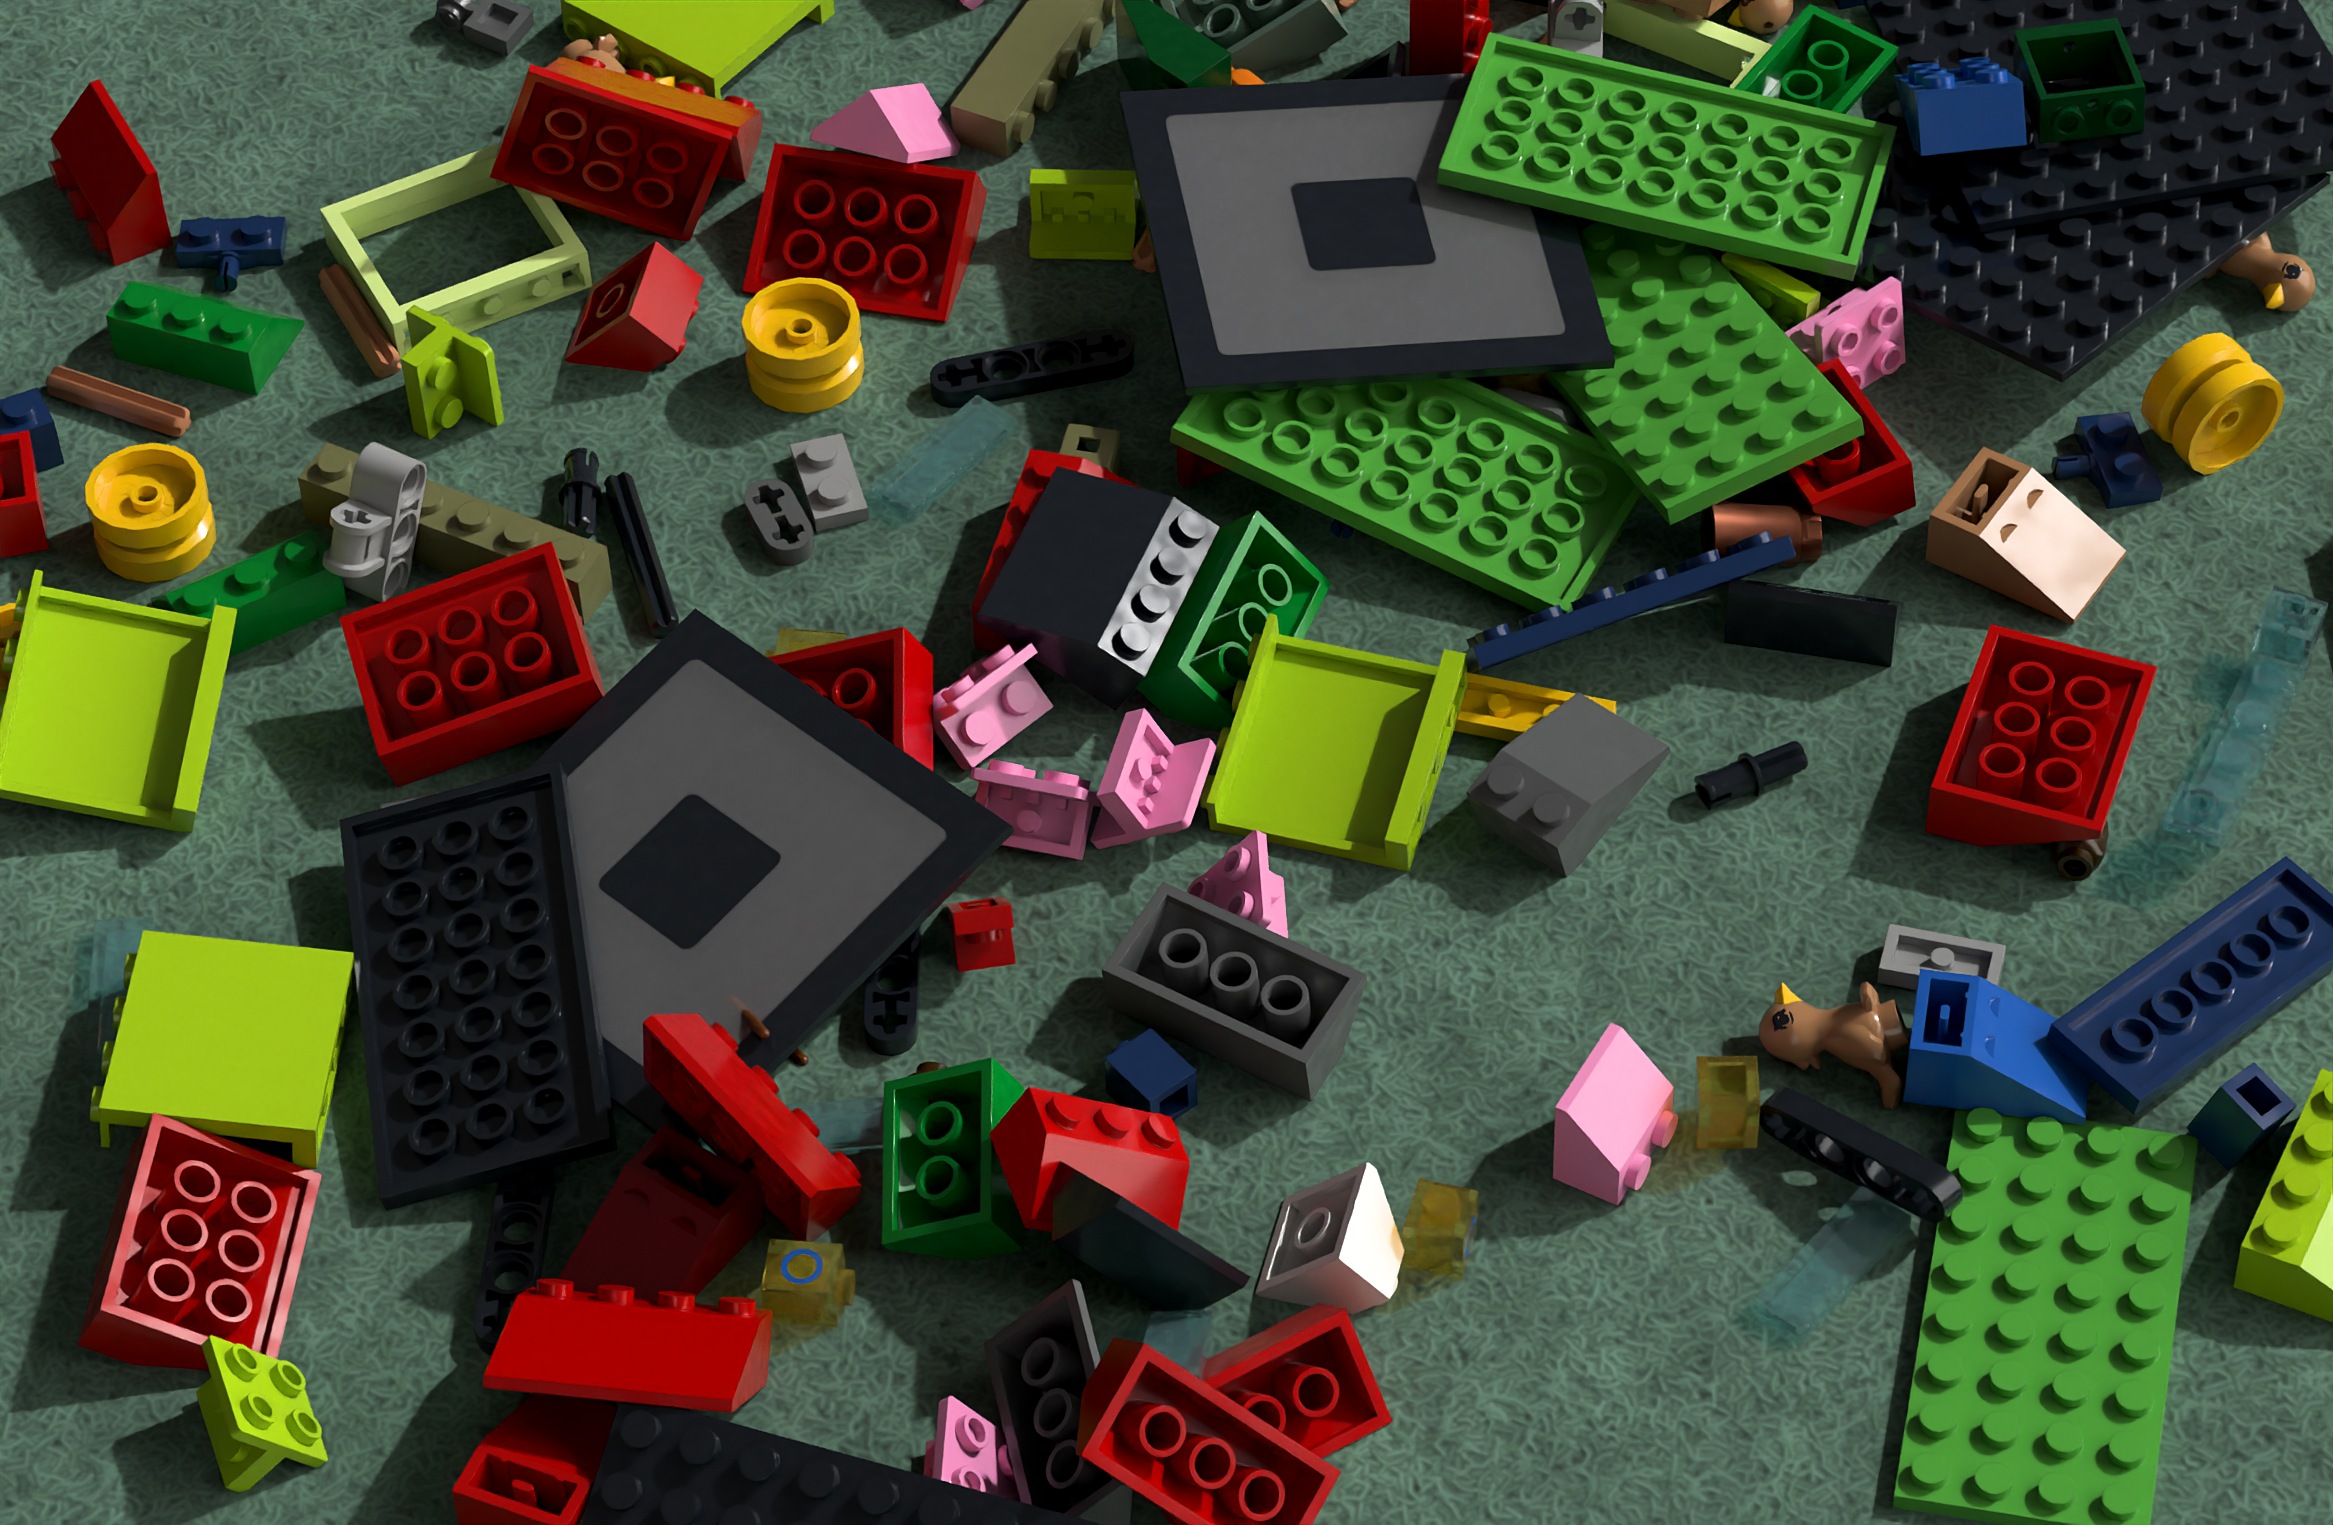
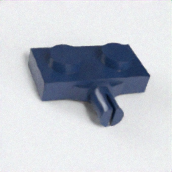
(231, 245)
(2111, 460)

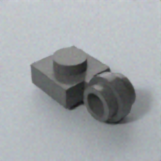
(491, 24)

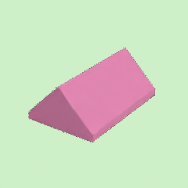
(892, 125)

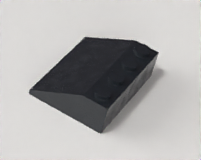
(1097, 580)

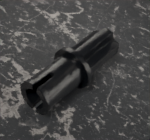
(580, 492)
(1749, 774)

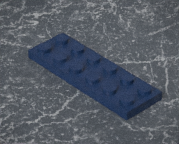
(1640, 596)
(2202, 987)

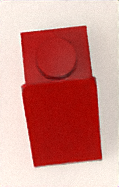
(982, 933)

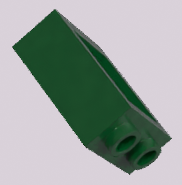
(2096, 51)

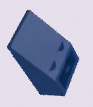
(1962, 107)
(1990, 1051)

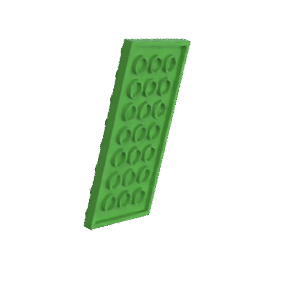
(1668, 156)
(1701, 377)
(1433, 474)
(2048, 1324)

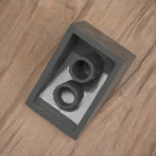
(1565, 782)

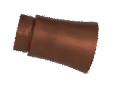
(1732, 522)

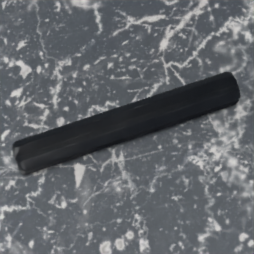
(641, 554)

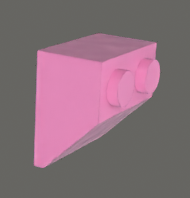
(1612, 1119)

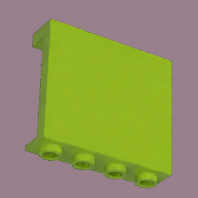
(690, 39)
(110, 706)
(1334, 748)
(227, 1039)

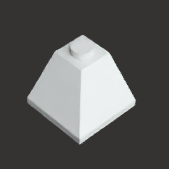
(1335, 1245)

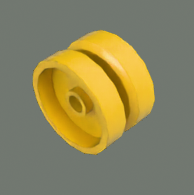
(803, 345)
(2212, 403)
(150, 512)

